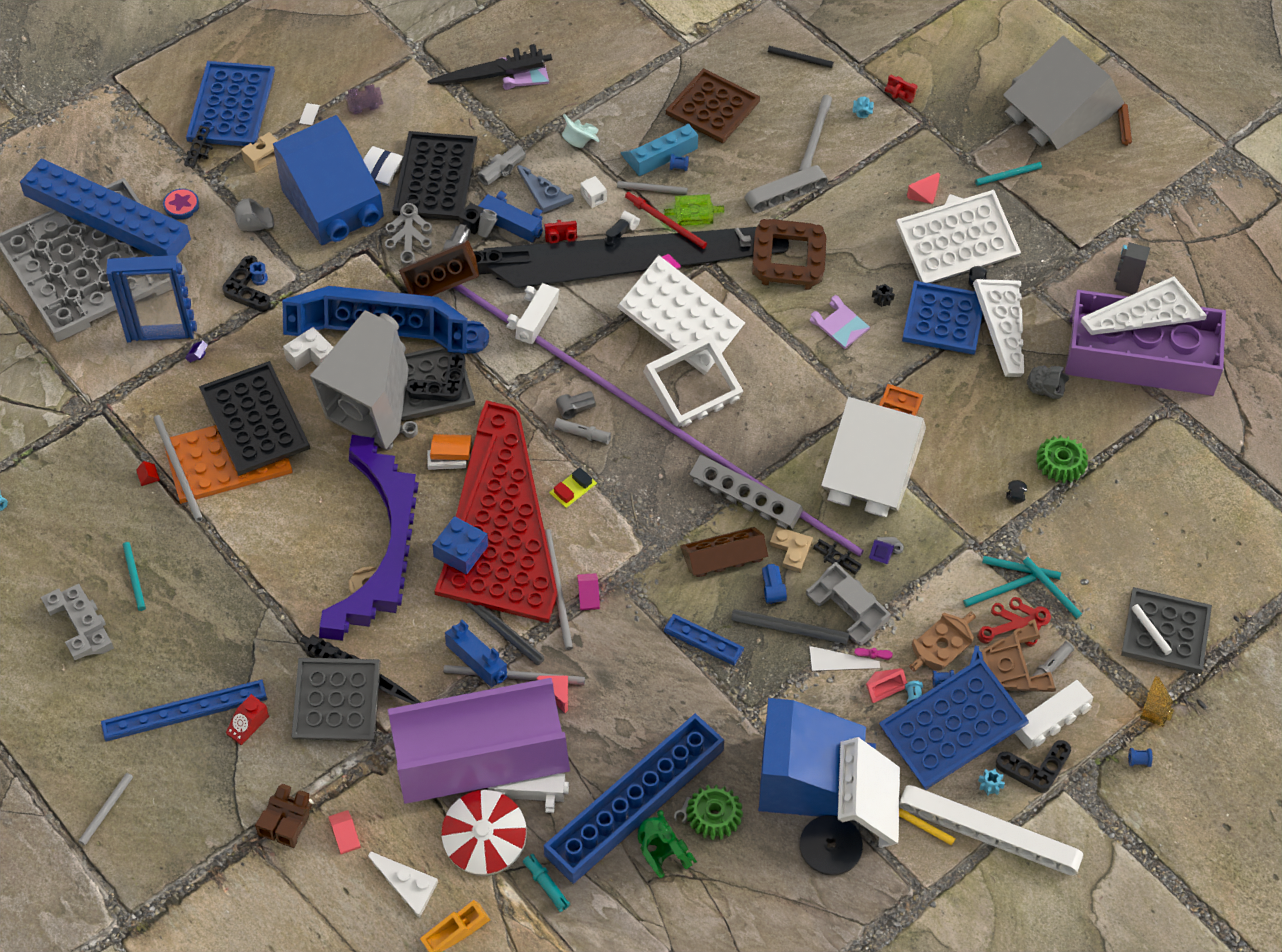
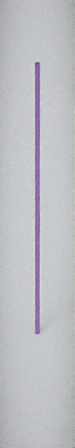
(655, 417)

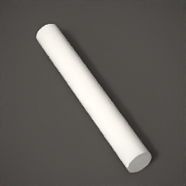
(1151, 629)

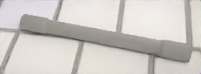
(823, 109)

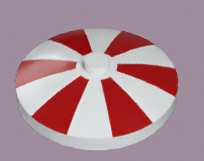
(484, 832)

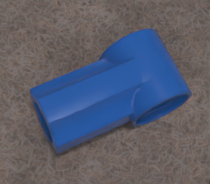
(773, 589)

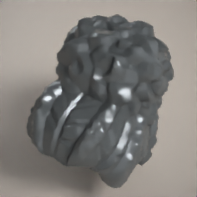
(1047, 381)

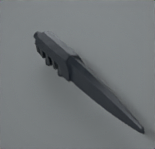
(499, 67)
(323, 649)

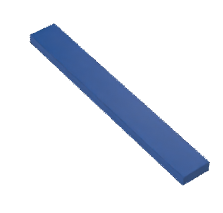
(181, 710)

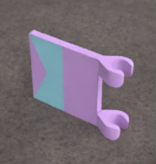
(532, 77)
(841, 325)

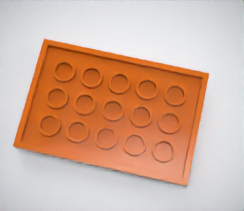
(210, 467)

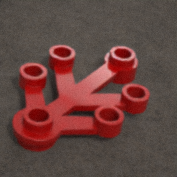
(1016, 621)

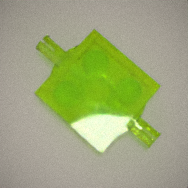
(694, 210)

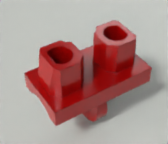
(901, 88)
(560, 231)

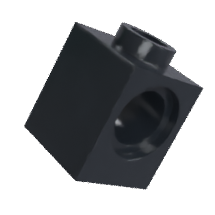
(471, 217)

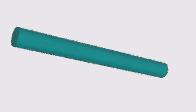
(1013, 172)
(1018, 567)
(134, 576)
(1052, 587)
(999, 590)

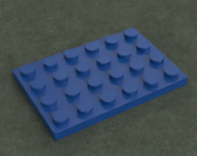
(231, 102)
(953, 723)

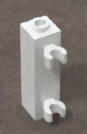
(536, 314)
(545, 788)

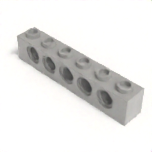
(706, 466)

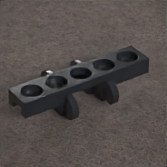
(195, 156)
(828, 556)

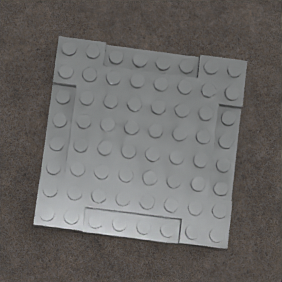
(66, 266)

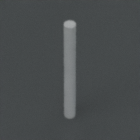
(651, 187)
(105, 809)

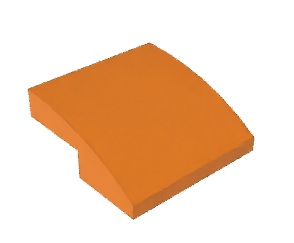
(901, 400)
(450, 447)

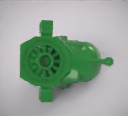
(659, 833)

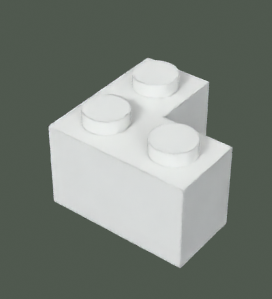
(307, 348)

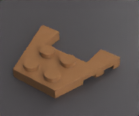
(1009, 665)

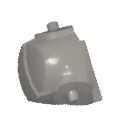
(252, 216)

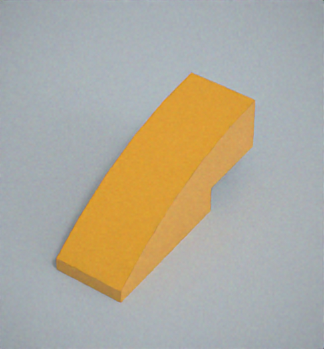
(455, 927)

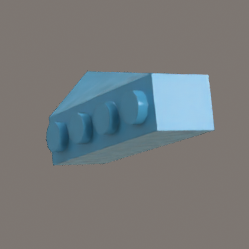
(659, 150)

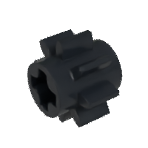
(883, 295)

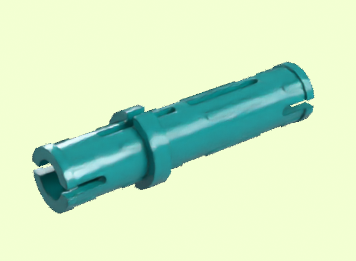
(541, 876)

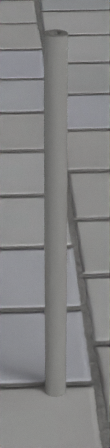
(178, 468)
(560, 599)
(512, 674)

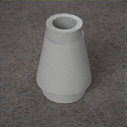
(486, 222)

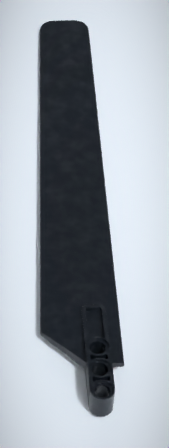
(589, 259)

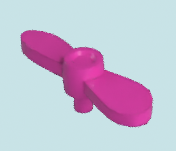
(873, 653)

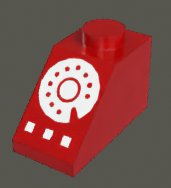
(247, 719)

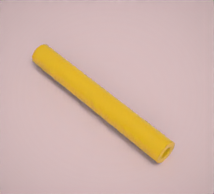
(926, 826)

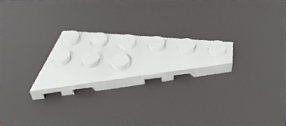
(1155, 306)
(1004, 320)

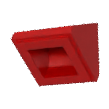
(147, 473)

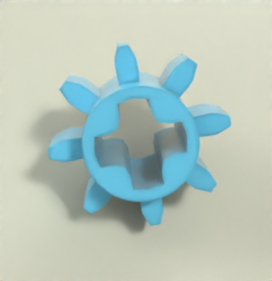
(863, 107)
(991, 782)

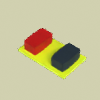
(572, 487)

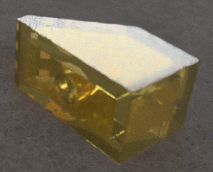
(1158, 704)

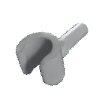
(744, 240)
(682, 811)

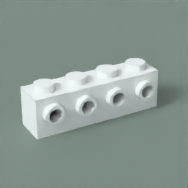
(1055, 713)

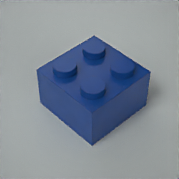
(460, 545)

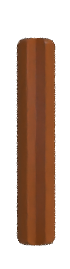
(1125, 125)

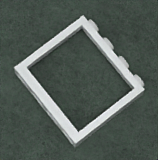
(679, 355)

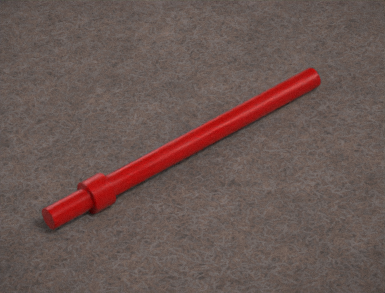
(641, 204)

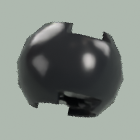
(976, 272)
(1016, 491)

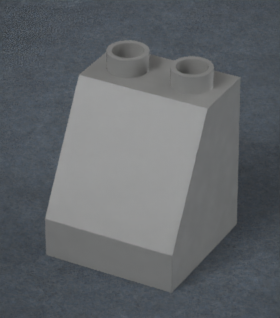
(1062, 96)
(365, 379)

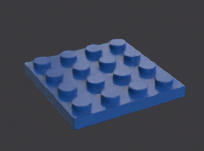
(943, 318)

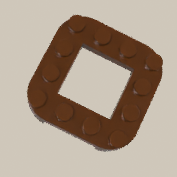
(783, 273)

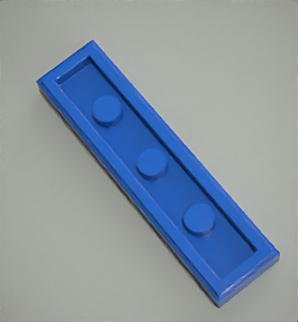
(703, 639)

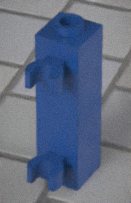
(513, 219)
(476, 654)

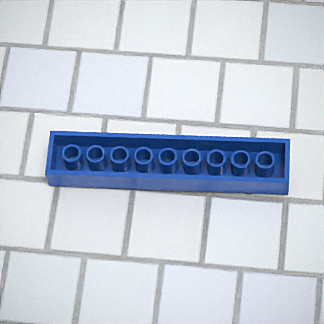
(104, 210)
(633, 798)

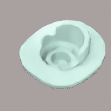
(579, 134)

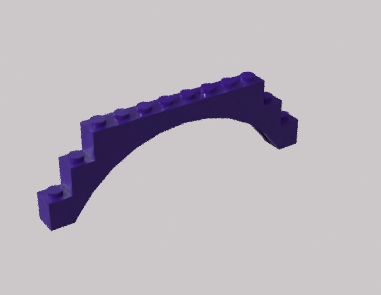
(383, 587)

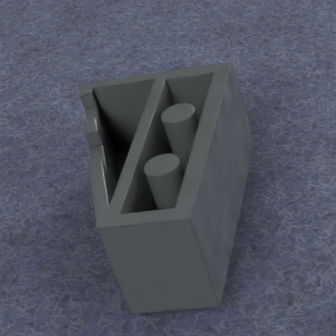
(1131, 268)

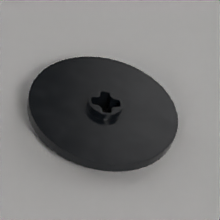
(834, 859)

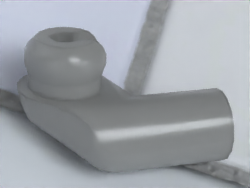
(898, 546)

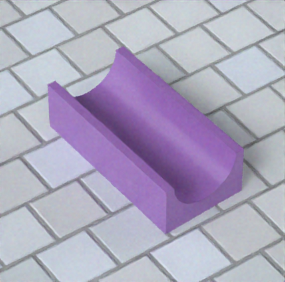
(1164, 357)
(478, 740)

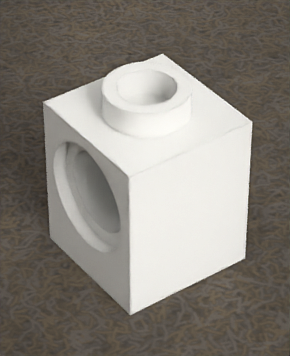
(593, 192)

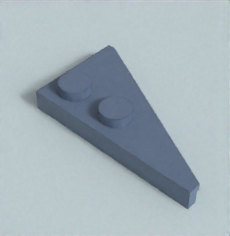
(546, 194)

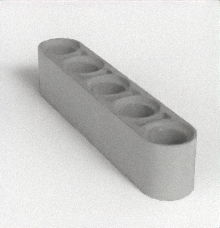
(786, 189)

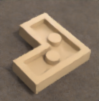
(795, 544)

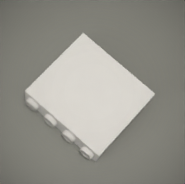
(869, 790)

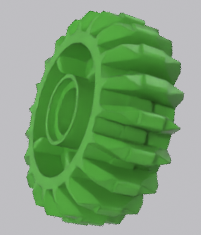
(1053, 451)
(714, 824)

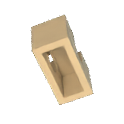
(254, 153)

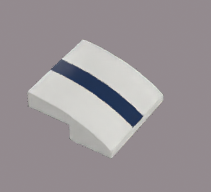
(382, 164)

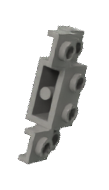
(851, 598)
(89, 626)

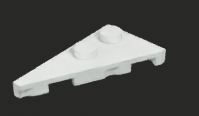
(409, 883)

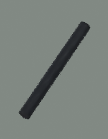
(799, 56)

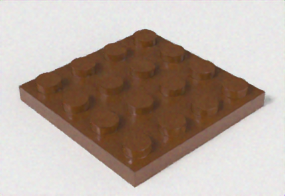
(713, 105)

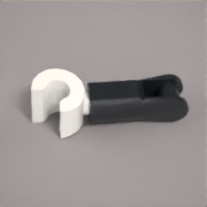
(626, 222)

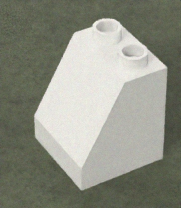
(873, 456)

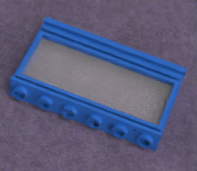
(151, 298)

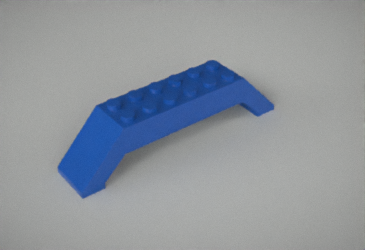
(341, 306)

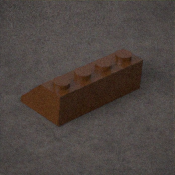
(441, 270)
(725, 551)

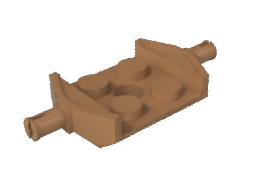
(948, 629)

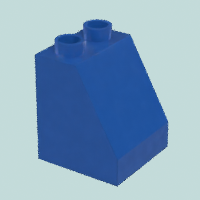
(327, 180)
(803, 758)

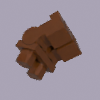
(284, 816)

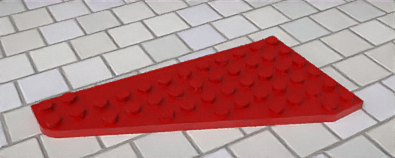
(503, 502)

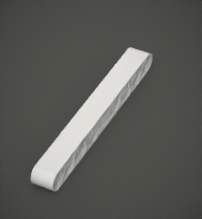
(991, 830)

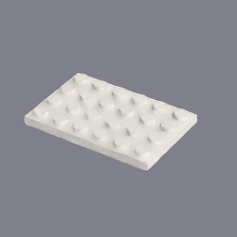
(958, 237)
(679, 312)

